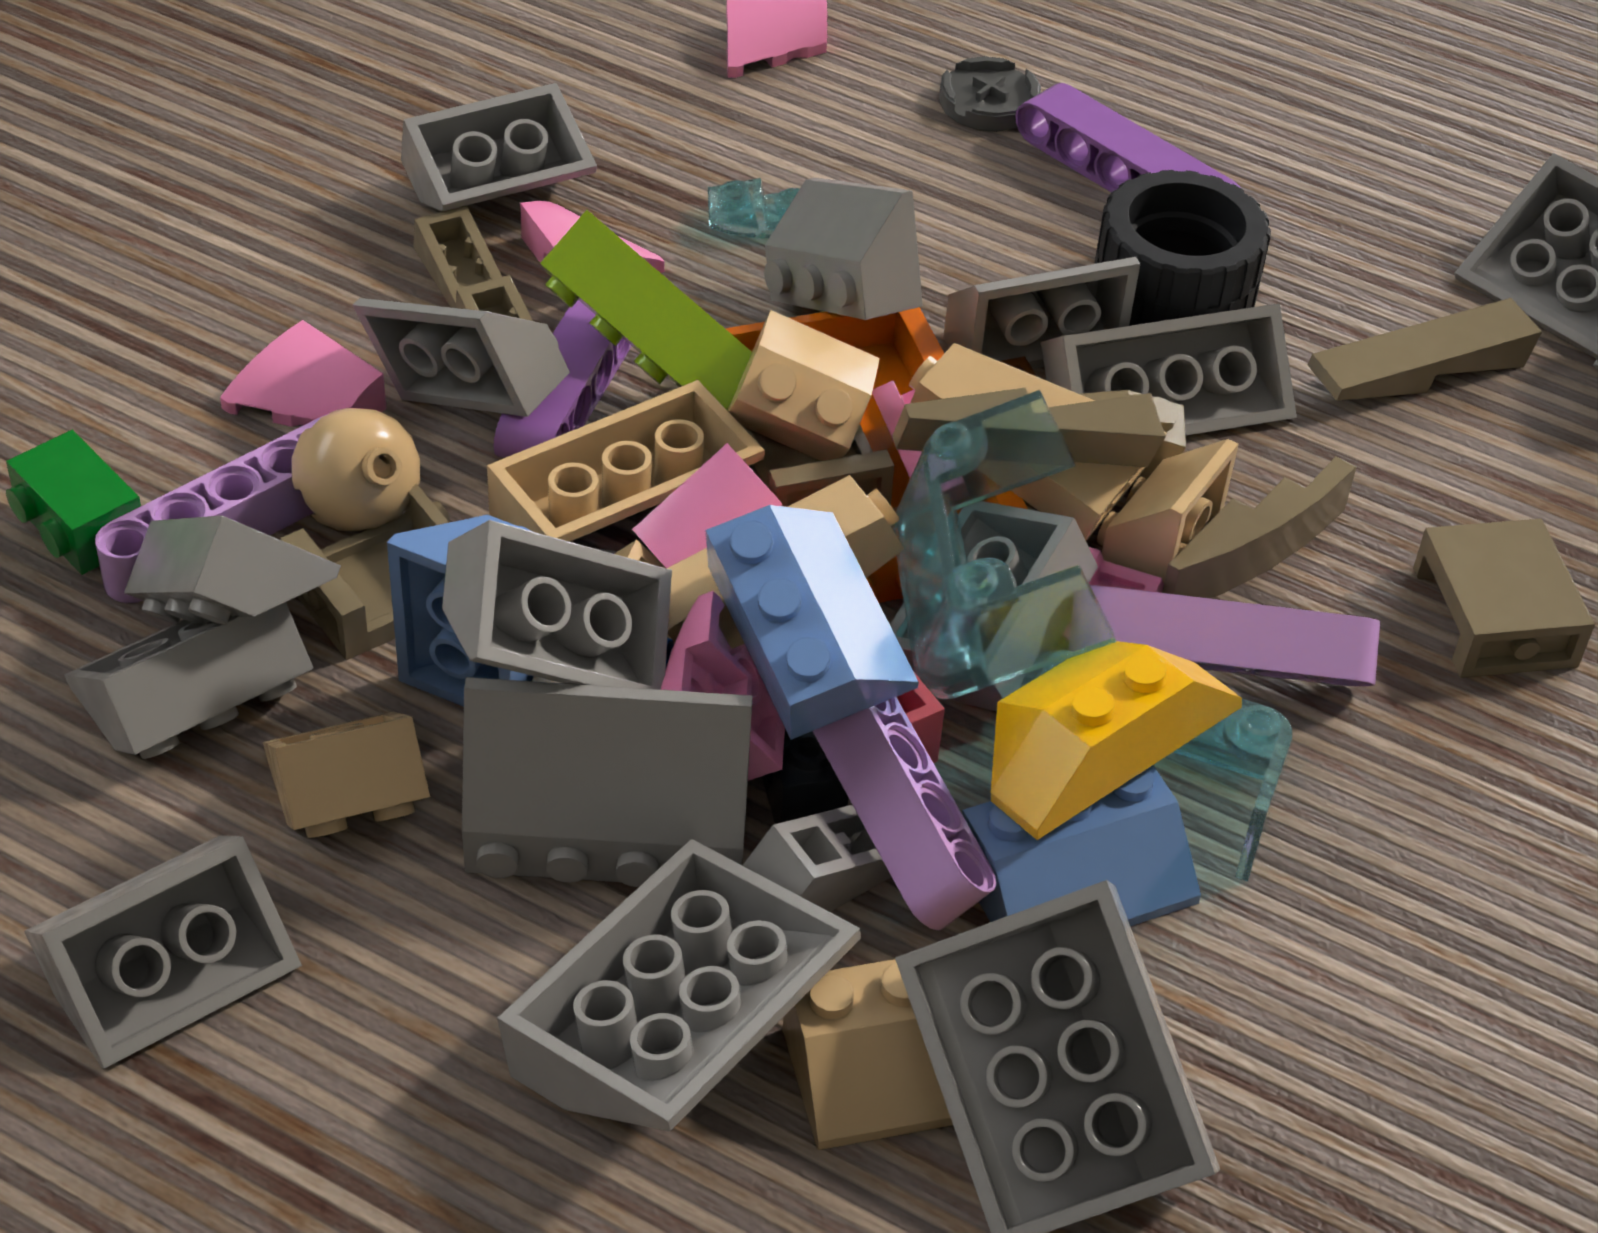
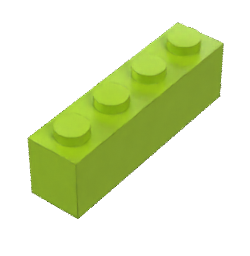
(644, 309)

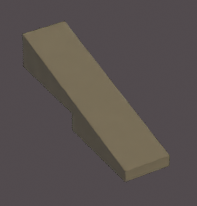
(463, 264)
(1411, 357)
(1096, 432)

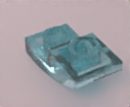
(745, 210)

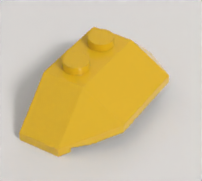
(1096, 728)

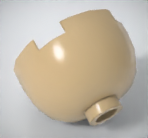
(355, 469)

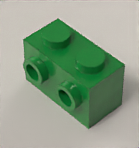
(67, 496)

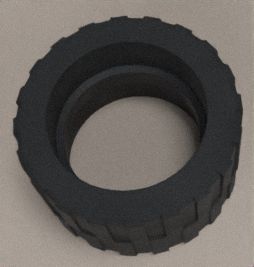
(1194, 240)

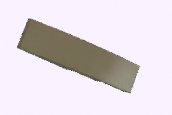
(1251, 541)

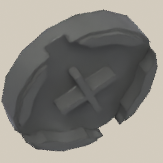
(986, 93)

